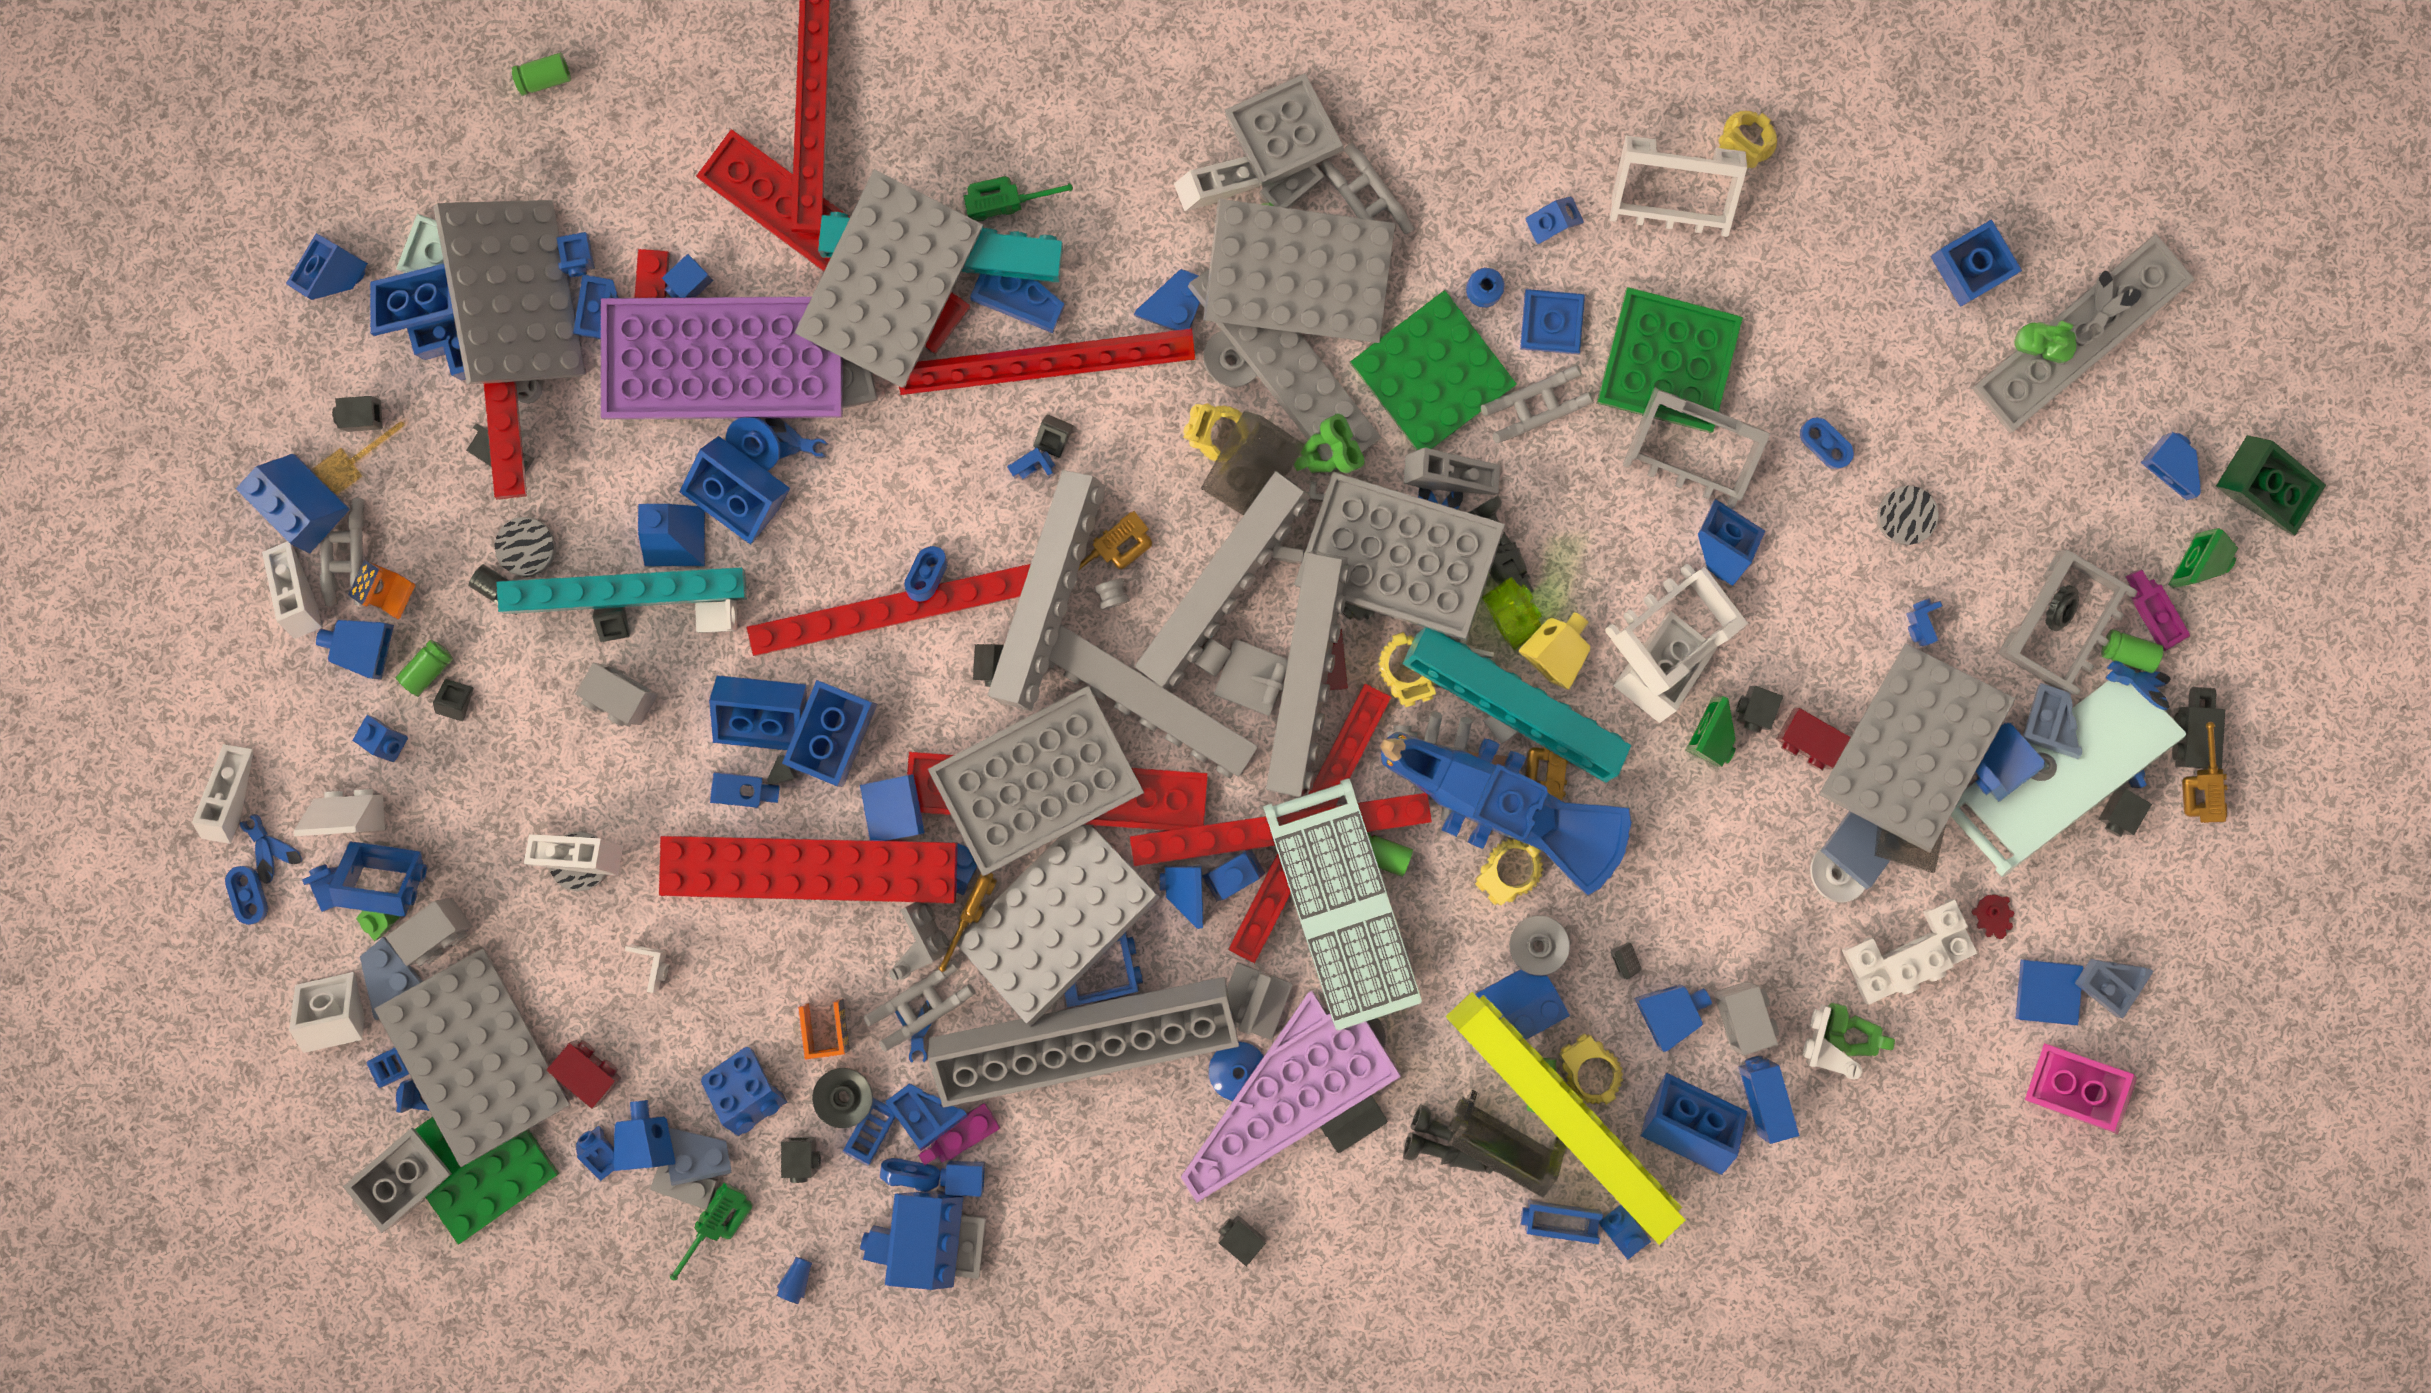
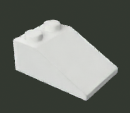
(1667, 646)
(343, 814)

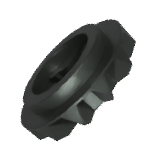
(2062, 608)

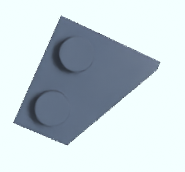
(2052, 722)
(385, 974)
(2113, 984)
(697, 1157)

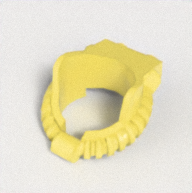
(1735, 140)
(1200, 425)
(1405, 692)
(1497, 889)
(1577, 1054)

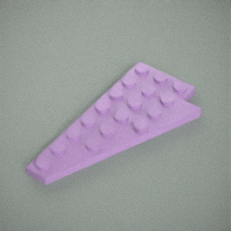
(1294, 1089)

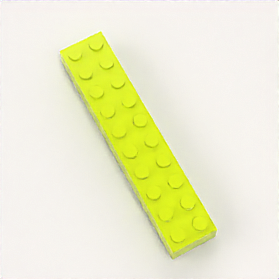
(1567, 1116)

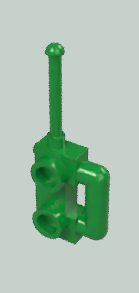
(1000, 203)
(712, 1219)

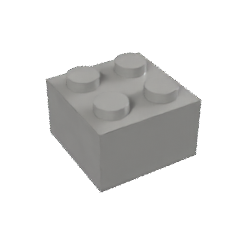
(616, 694)
(429, 931)
(1746, 1017)

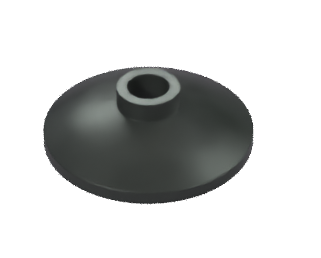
(831, 1108)

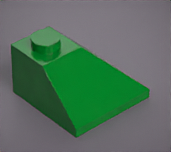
(2206, 557)
(1714, 734)

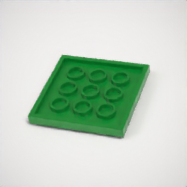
(1670, 349)
(1432, 372)
(487, 1185)

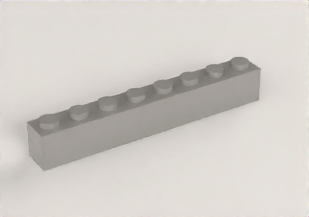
(1223, 581)
(1047, 590)
(1307, 673)
(1151, 702)

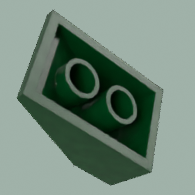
(2271, 483)

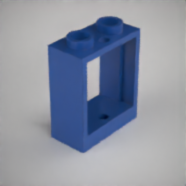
(383, 858)
(1134, 976)
(1768, 1100)

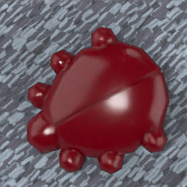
(1994, 915)

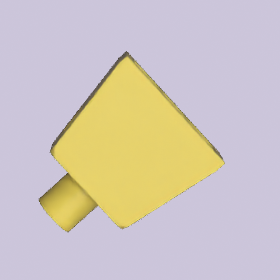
(1558, 649)

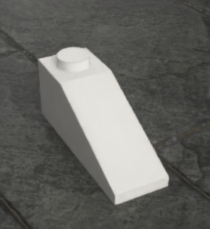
(1215, 182)
(290, 591)
(224, 795)
(574, 854)

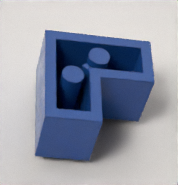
(438, 339)

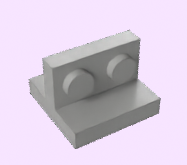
(1257, 1000)

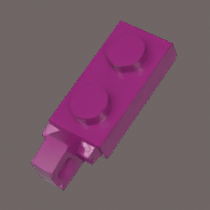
(2157, 611)
(965, 1134)

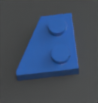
(1172, 304)
(589, 305)
(923, 1115)

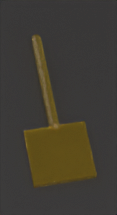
(339, 471)

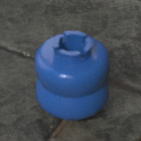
(1492, 280)

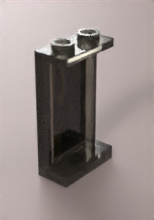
(1505, 1147)

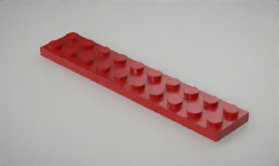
(764, 194)
(1168, 801)
(808, 869)

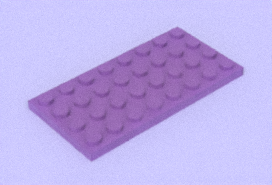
(714, 360)

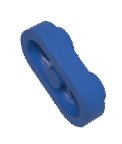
(1828, 440)
(924, 576)
(243, 896)
(909, 1174)

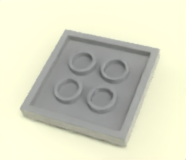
(1284, 130)

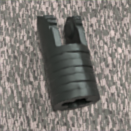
(485, 583)

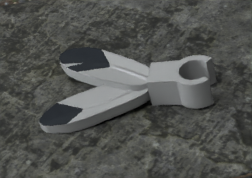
(2106, 306)

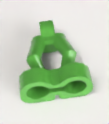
(2054, 342)
(1337, 434)
(1839, 1024)

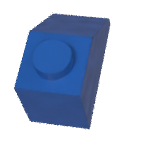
(2175, 464)

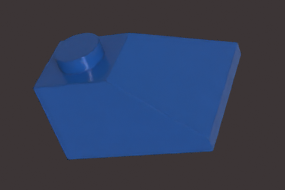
(326, 270)
(671, 534)
(1728, 542)
(1184, 891)

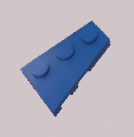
(1019, 299)

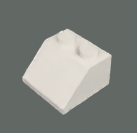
(327, 1013)

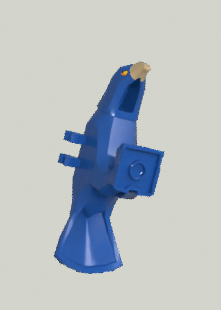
(1579, 838)

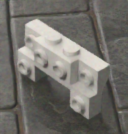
(1915, 961)

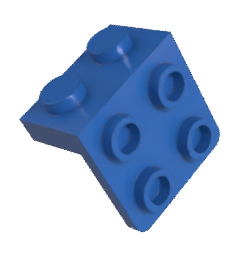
(2007, 763)
(741, 1092)

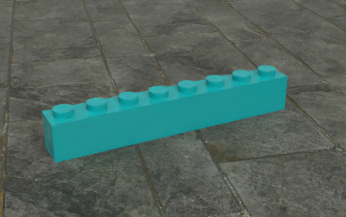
(992, 254)
(621, 590)
(1517, 704)

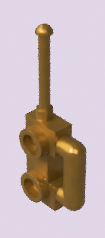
(1107, 545)
(1555, 771)
(2210, 780)
(971, 912)

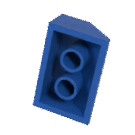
(409, 300)
(733, 489)
(293, 501)
(755, 712)
(829, 733)
(1526, 1002)
(1694, 1124)
(924, 1240)

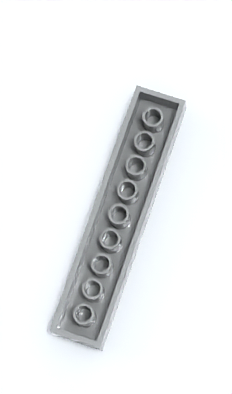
(1083, 1042)

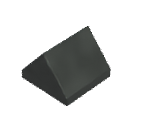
(781, 772)

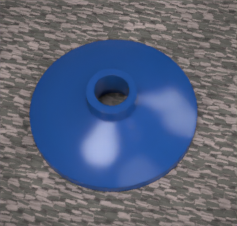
(743, 436)
(1223, 1064)

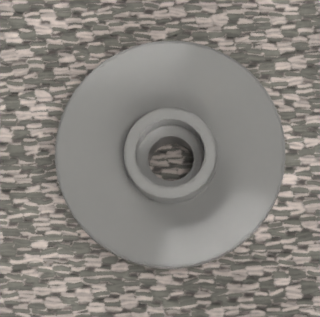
(1214, 358)
(1550, 934)

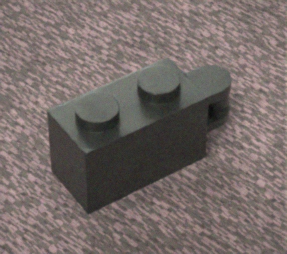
(2193, 748)

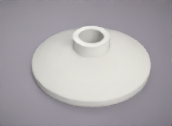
(1839, 890)

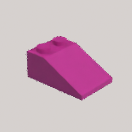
(2081, 1088)

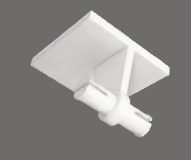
(1824, 1054)

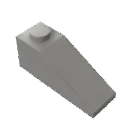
(1450, 472)

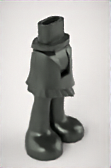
(1508, 558)
(1418, 1145)

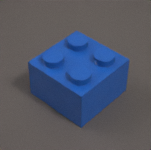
(1975, 263)

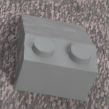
(397, 1180)

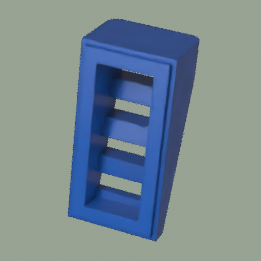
(378, 1071)
(859, 1155)

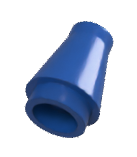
(794, 1282)

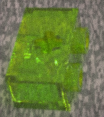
(1513, 612)

